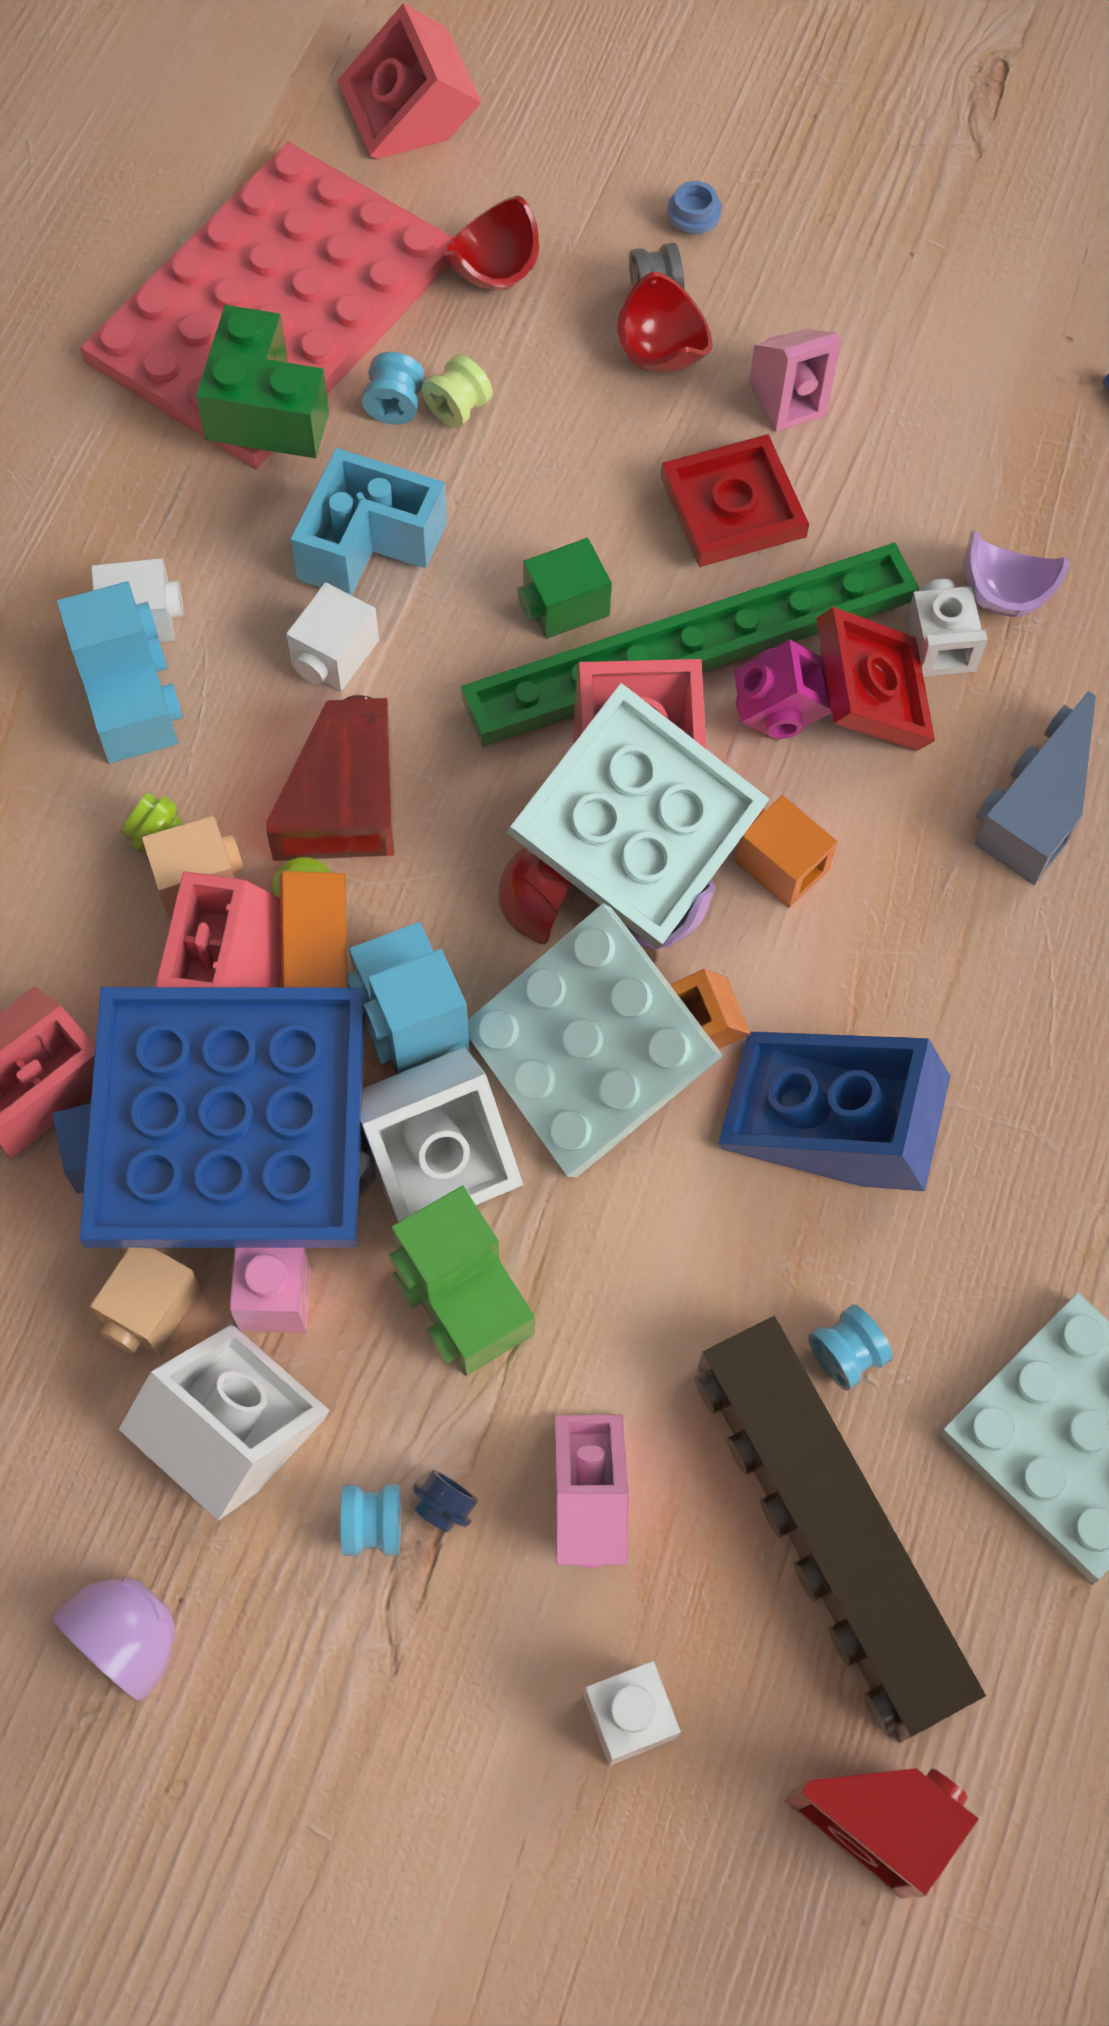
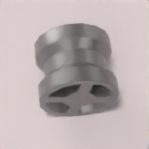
(665, 260)

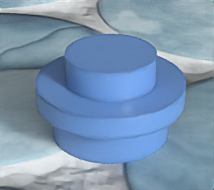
(694, 208)

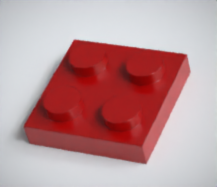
(734, 500)
(874, 679)

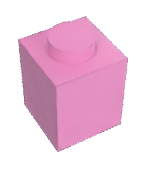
(270, 1289)

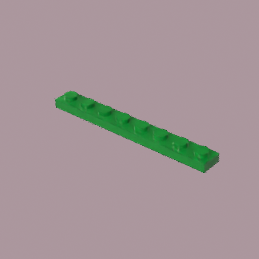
(714, 632)

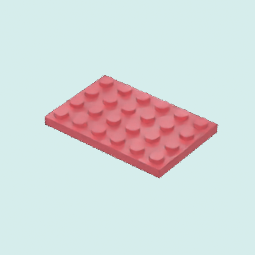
(287, 244)

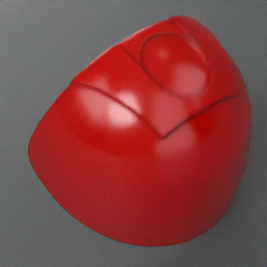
(496, 246)
(662, 326)
(531, 895)

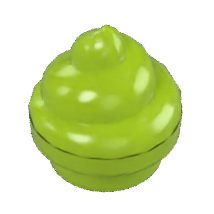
(149, 818)

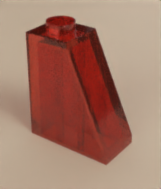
(339, 787)

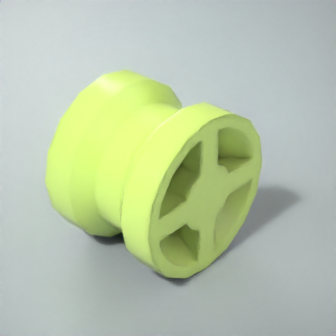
(457, 391)

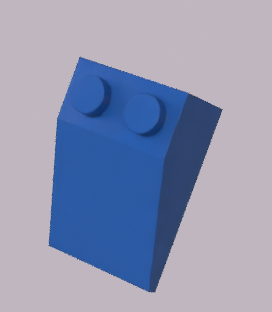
(839, 1106)

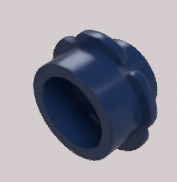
(444, 1501)

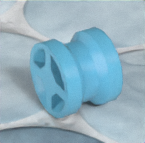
(393, 388)
(850, 1347)
(370, 1520)

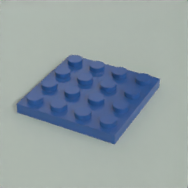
(225, 1118)

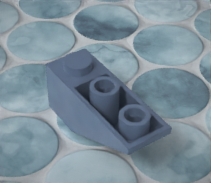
(1046, 801)

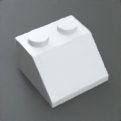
(436, 1133)
(222, 1419)

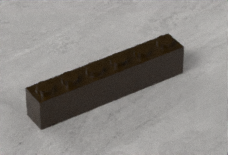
(838, 1530)

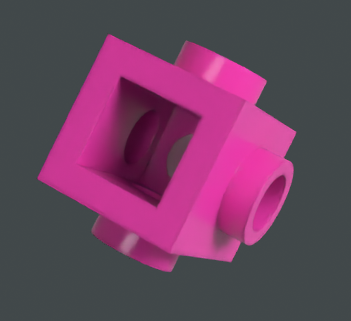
(782, 690)

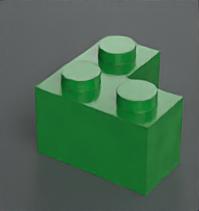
(253, 393)

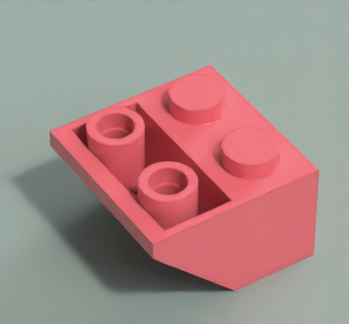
(222, 935)
(42, 1068)

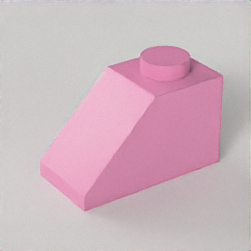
(795, 375)
(591, 1490)

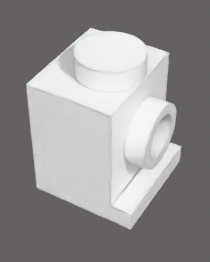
(946, 628)

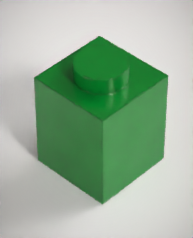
(565, 588)

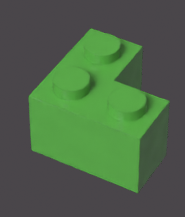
(454, 1269)

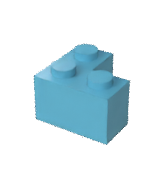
(365, 510)
(119, 665)
(409, 998)

